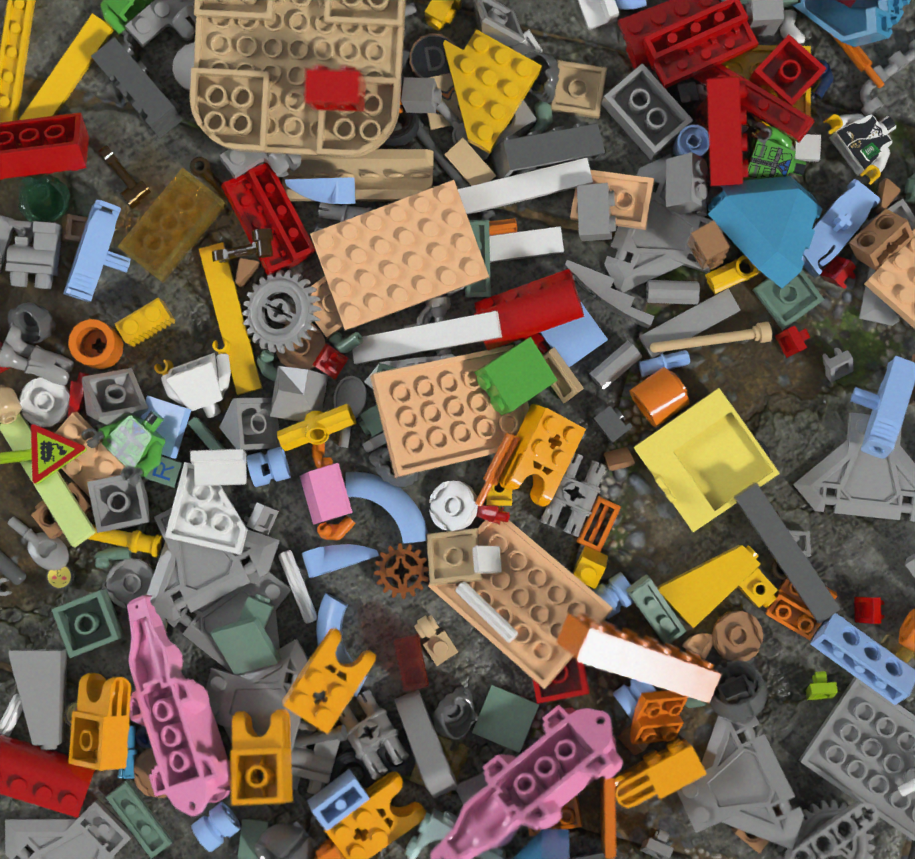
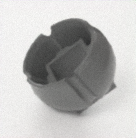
(735, 680)
(285, 842)

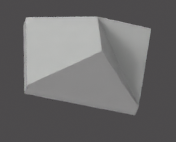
(498, 22)
(297, 393)
(113, 396)
(249, 424)
(118, 503)

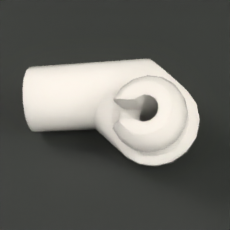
(788, 27)

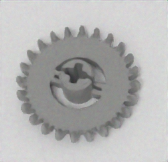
(301, 314)
(858, 846)

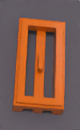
(616, 508)

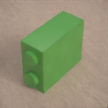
(515, 376)

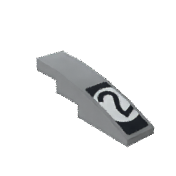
(600, 288)

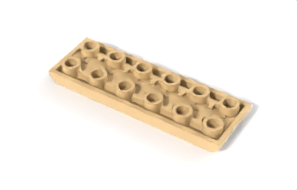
(378, 176)

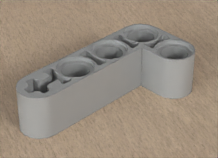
(425, 744)
(829, 832)

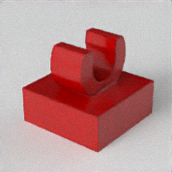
(838, 271)
(792, 340)
(330, 361)
(868, 610)

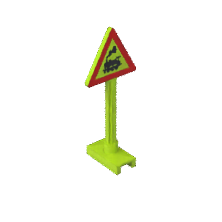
(47, 452)

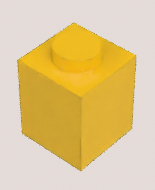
(590, 566)

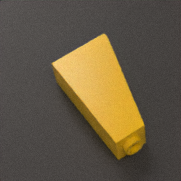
(708, 584)

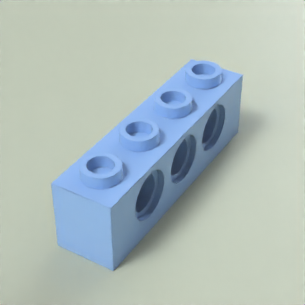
(864, 658)

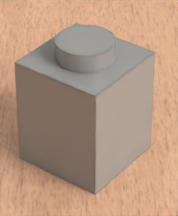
(420, 95)

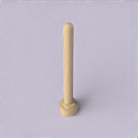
(761, 332)

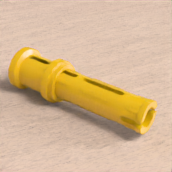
(134, 541)

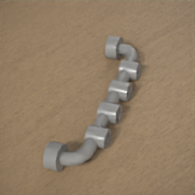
(897, 63)

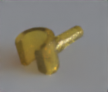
(905, 654)

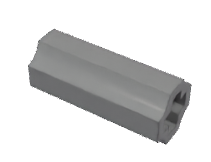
(672, 292)
(615, 365)

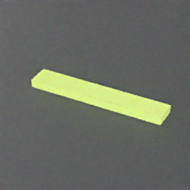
(52, 489)

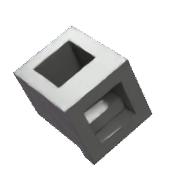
(610, 422)

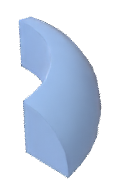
(391, 498)
(329, 616)

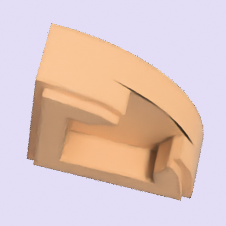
(699, 643)

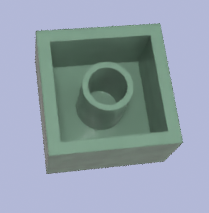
(88, 623)

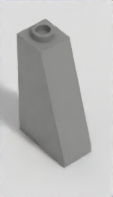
(42, 691)

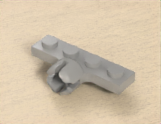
(163, 14)
(240, 162)

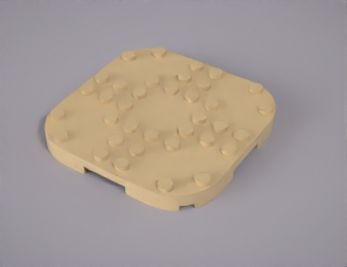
(254, 64)

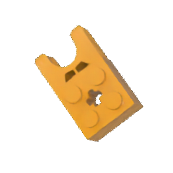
(543, 452)
(333, 677)
(100, 723)
(261, 755)
(658, 774)
(377, 820)

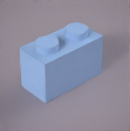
(338, 799)

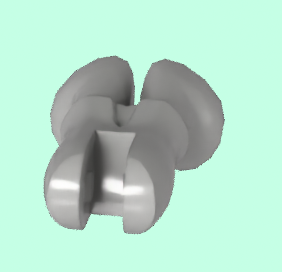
(39, 362)

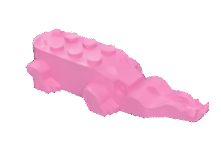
(176, 717)
(534, 783)

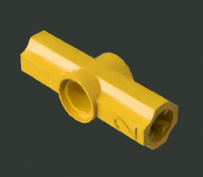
(730, 275)
(316, 427)

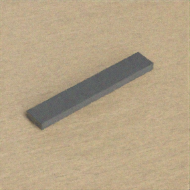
(786, 552)

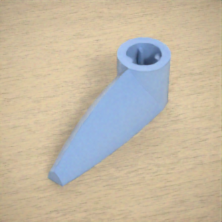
(325, 189)
(335, 557)

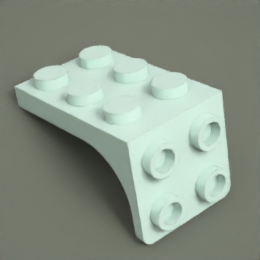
(437, 827)

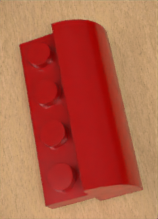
(653, 19)
(700, 42)
(264, 204)
(533, 307)
(42, 776)

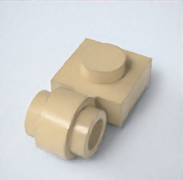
(439, 645)

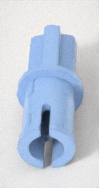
(668, 361)

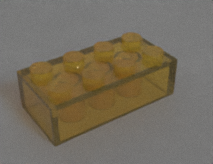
(172, 225)

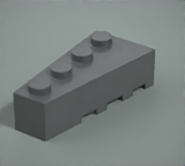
(137, 87)
(546, 149)

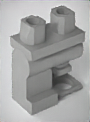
(40, 259)
(314, 763)

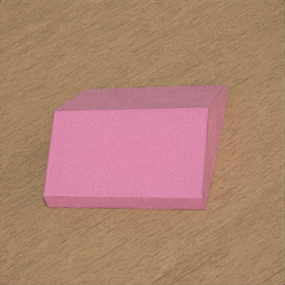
(325, 493)

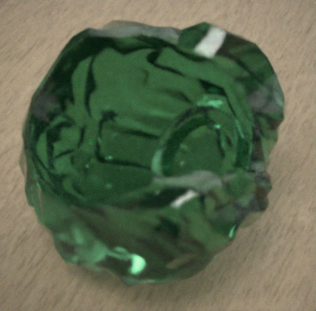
(43, 198)

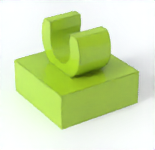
(820, 688)

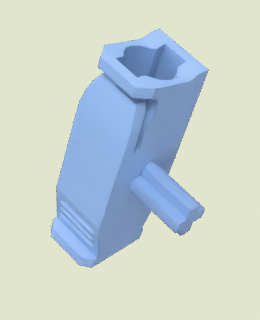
(838, 225)
(94, 252)
(887, 407)

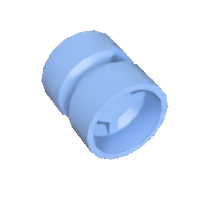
(692, 139)
(277, 465)
(615, 593)
(630, 695)
(219, 824)

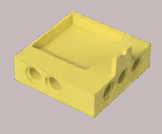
(705, 459)

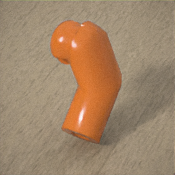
(318, 456)
(335, 531)

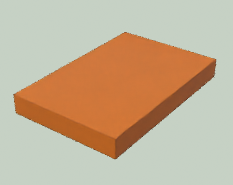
(608, 817)

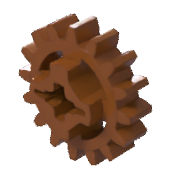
(390, 571)

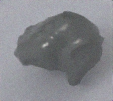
(547, 80)
(34, 321)
(381, 460)
(455, 714)

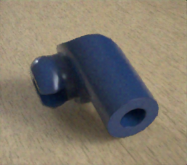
(823, 82)

